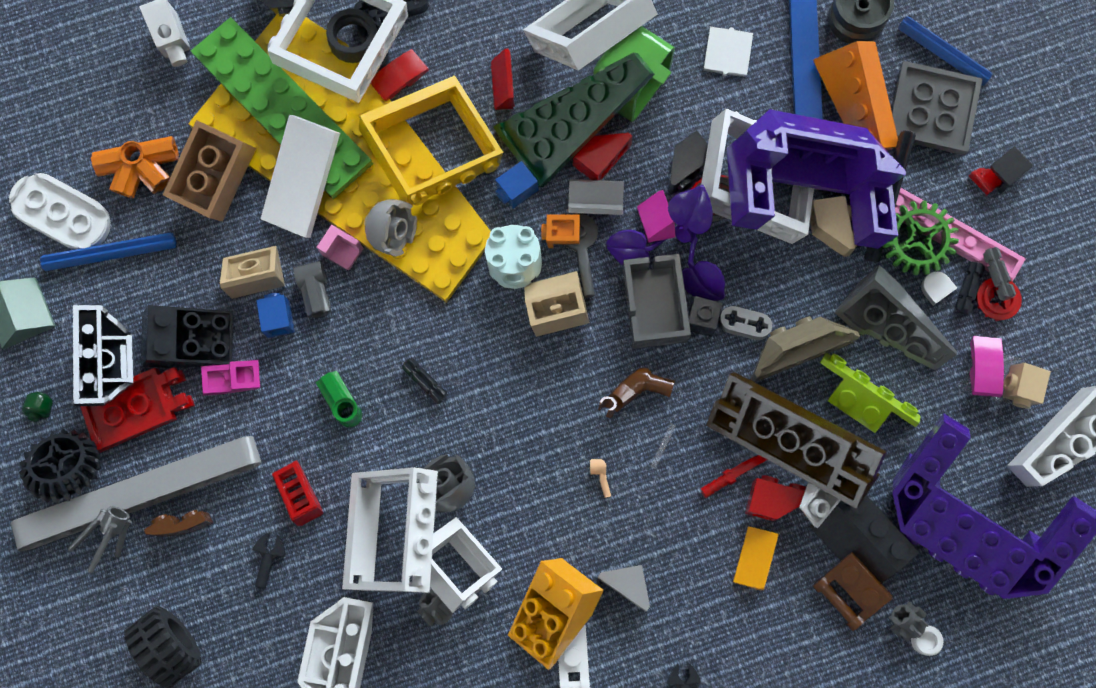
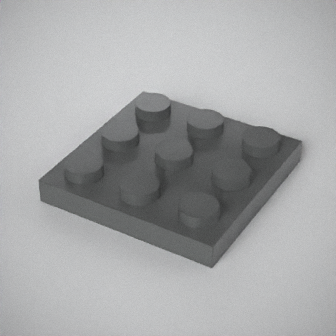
(936, 106)

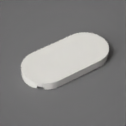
(59, 211)

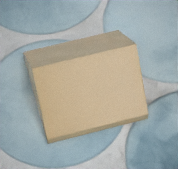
(251, 272)

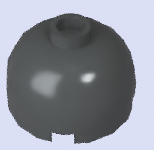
(454, 483)

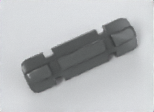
(999, 274)

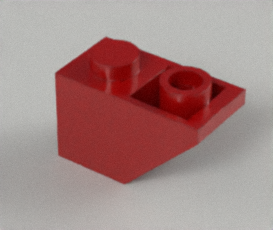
(772, 500)

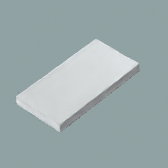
(300, 176)

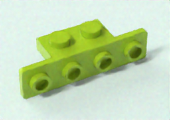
(863, 399)

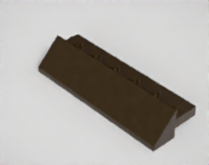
(796, 439)

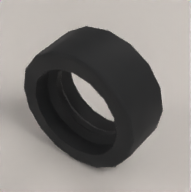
(346, 18)

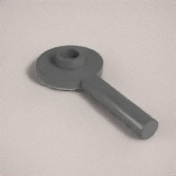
(588, 237)

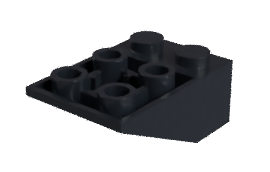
(186, 337)

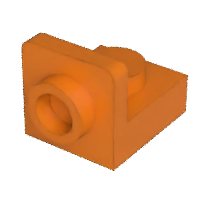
(561, 230)

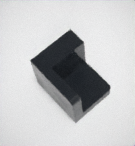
(1010, 168)

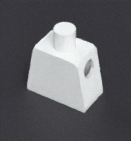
(166, 30)

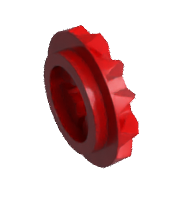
(995, 311)

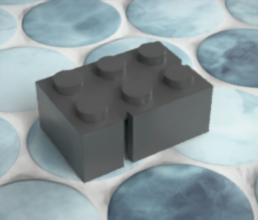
(656, 301)

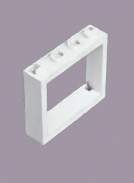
(547, 31)
(368, 66)
(781, 226)
(363, 529)

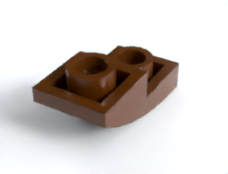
(171, 526)

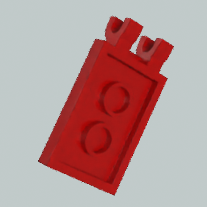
(137, 410)

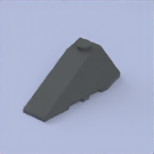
(890, 314)

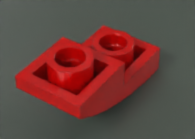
(397, 74)

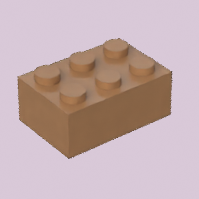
(209, 171)

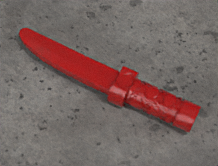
(729, 476)

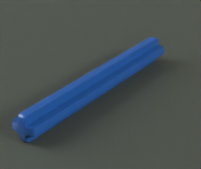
(108, 251)

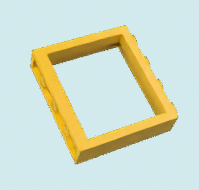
(418, 103)

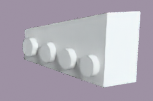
(1061, 443)

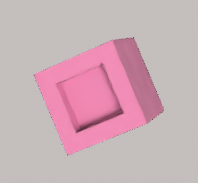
(340, 247)

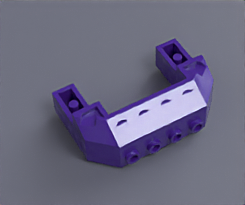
(814, 156)
(971, 540)

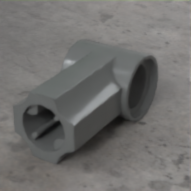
(311, 282)

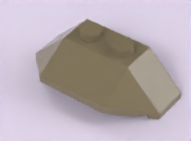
(801, 344)

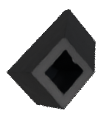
(687, 162)

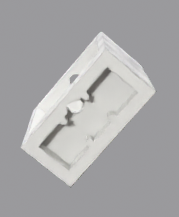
(473, 554)

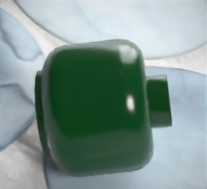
(37, 406)

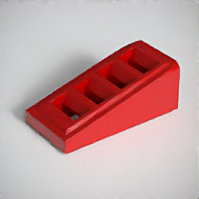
(307, 508)

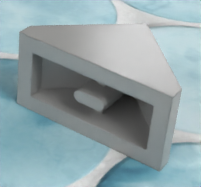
(628, 583)

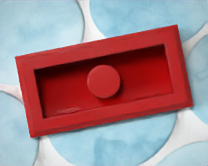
(502, 81)

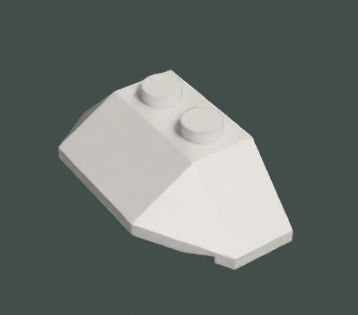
(337, 646)

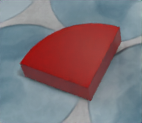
(985, 179)

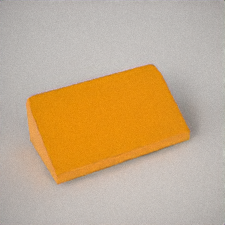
(755, 558)

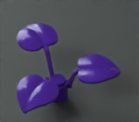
(694, 216)

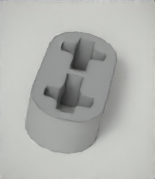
(745, 316)

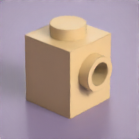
(1026, 385)

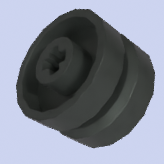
(859, 19)

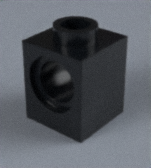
(704, 316)

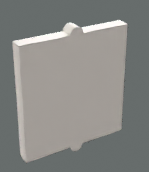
(728, 51)

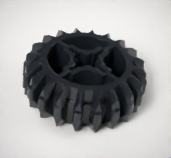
(60, 465)

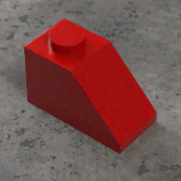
(601, 154)

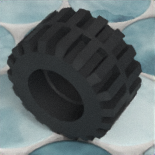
(162, 647)

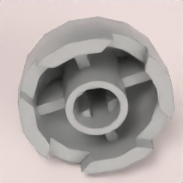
(390, 226)

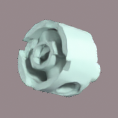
(513, 256)

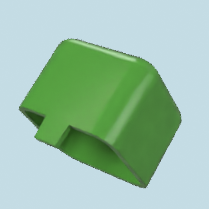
(657, 55)

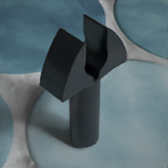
(267, 558)
(689, 682)

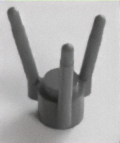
(112, 522)

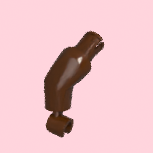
(632, 387)

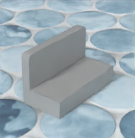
(596, 197)

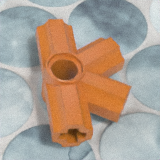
(145, 168)

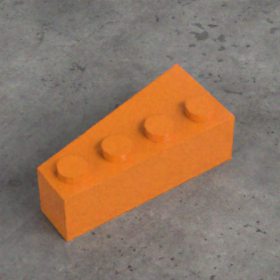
(859, 89)

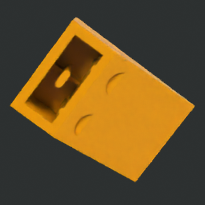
(554, 610)

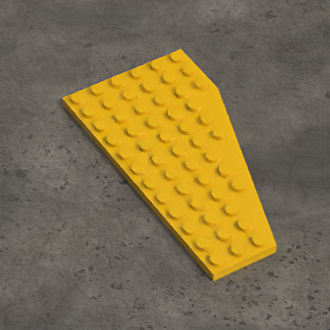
(448, 229)

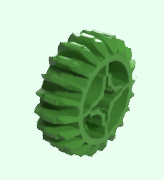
(926, 249)

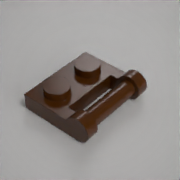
(859, 585)

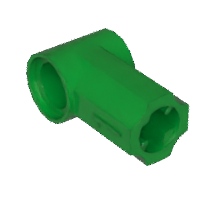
(339, 398)

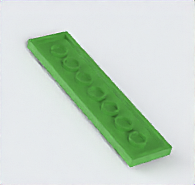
(273, 96)

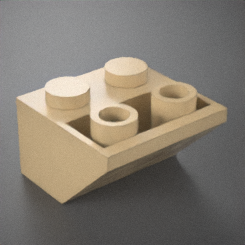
(555, 304)

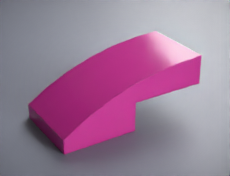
(987, 367)
(230, 378)

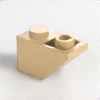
(832, 225)

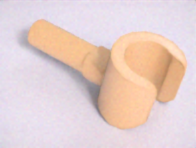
(598, 466)

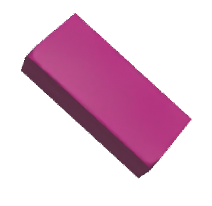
(656, 218)

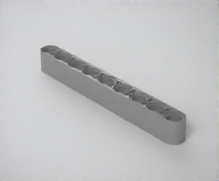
(136, 492)

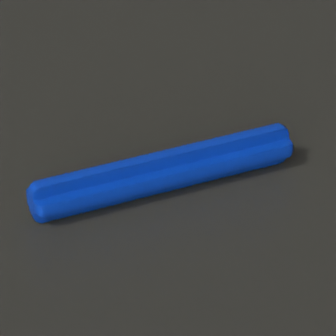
(944, 50)

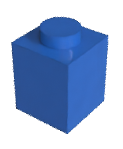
(516, 185)
(275, 315)

